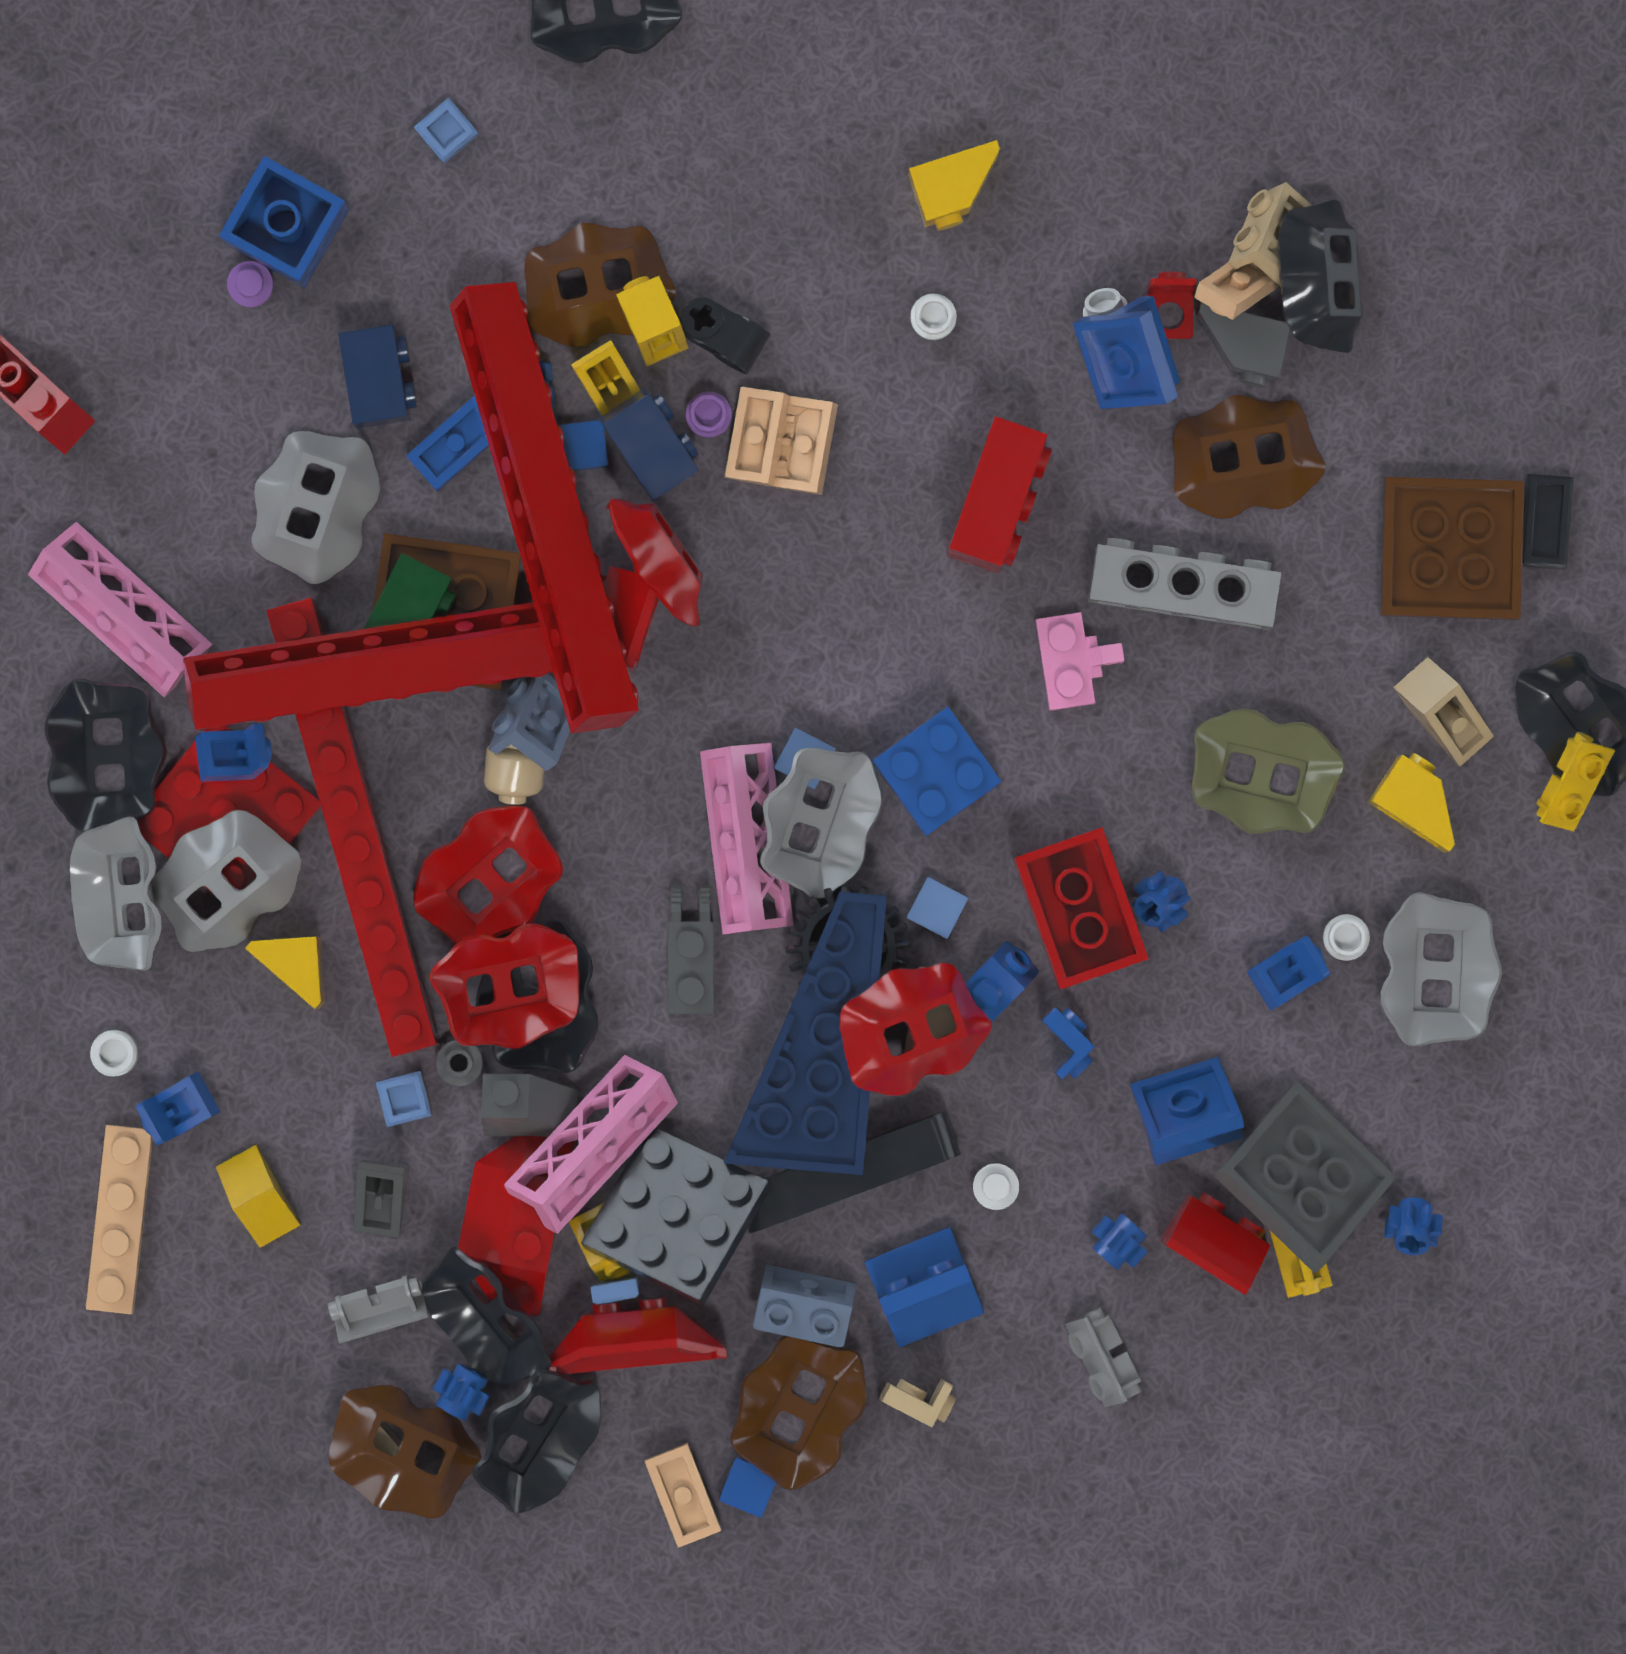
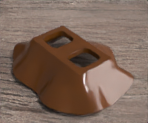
(599, 311)
(1252, 484)
(769, 1391)
(395, 1481)

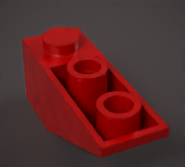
(40, 400)

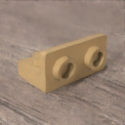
(1259, 235)
(911, 1401)

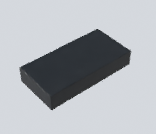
(1546, 521)

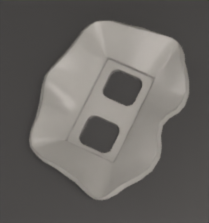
(340, 511)
(840, 825)
(199, 862)
(102, 896)
(1472, 970)

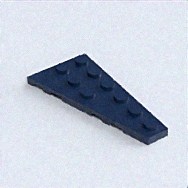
(805, 1102)

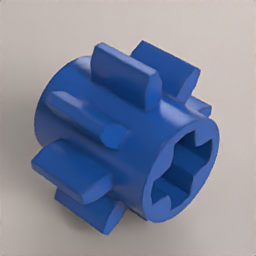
(1161, 901)
(1413, 1226)
(1119, 1241)
(462, 1391)

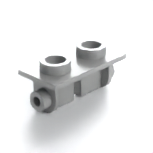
(392, 1306)
(1110, 1378)

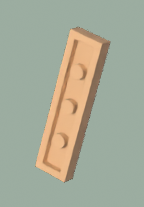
(119, 1219)

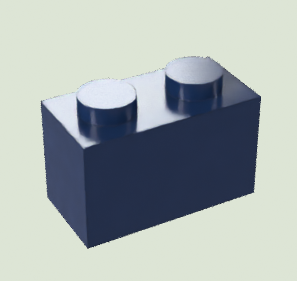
(376, 376)
(649, 443)

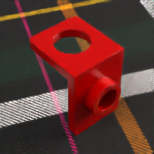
(1177, 289)

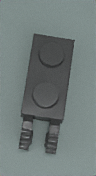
(691, 956)

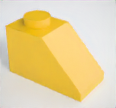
(951, 184)
(652, 319)
(1415, 800)

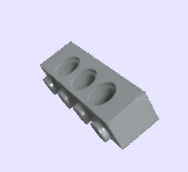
(1112, 588)

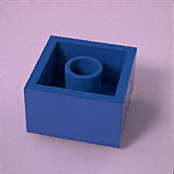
(284, 222)
(936, 771)

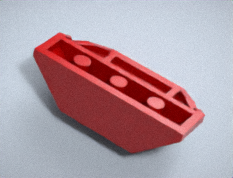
(505, 1228)
(634, 1338)

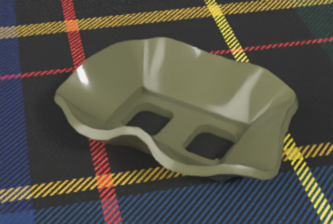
(1254, 805)

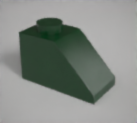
(412, 594)

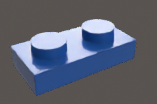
(451, 446)

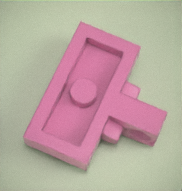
(1071, 660)

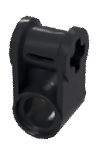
(731, 339)

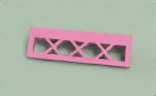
(112, 613)
(738, 838)
(601, 1145)

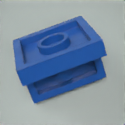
(1128, 356)
(1187, 1110)
(924, 1287)

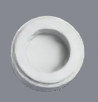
(114, 1053)

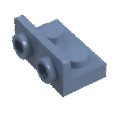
(532, 721)
(804, 1306)

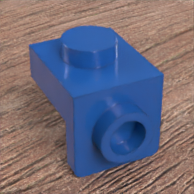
(233, 754)
(1289, 972)
(1001, 979)
(1069, 1031)
(177, 1109)

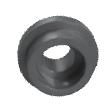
(455, 1078)

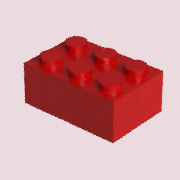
(1000, 496)
(1080, 908)

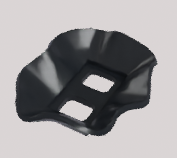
(586, 41)
(1310, 274)
(1552, 719)
(76, 755)
(567, 1045)
(477, 1323)
(552, 1445)

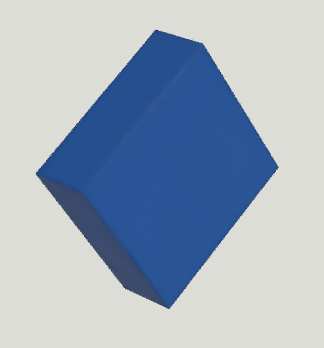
(585, 445)
(747, 1488)

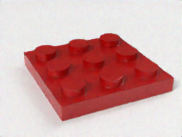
(189, 804)

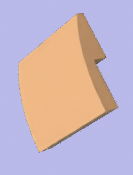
(781, 440)

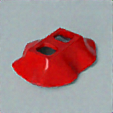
(659, 557)
(472, 857)
(908, 997)
(509, 1019)

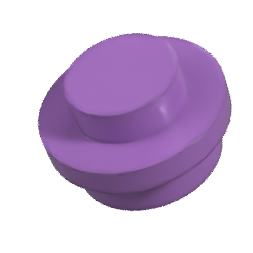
(250, 284)
(708, 414)

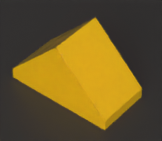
(605, 377)
(295, 963)
(257, 1196)

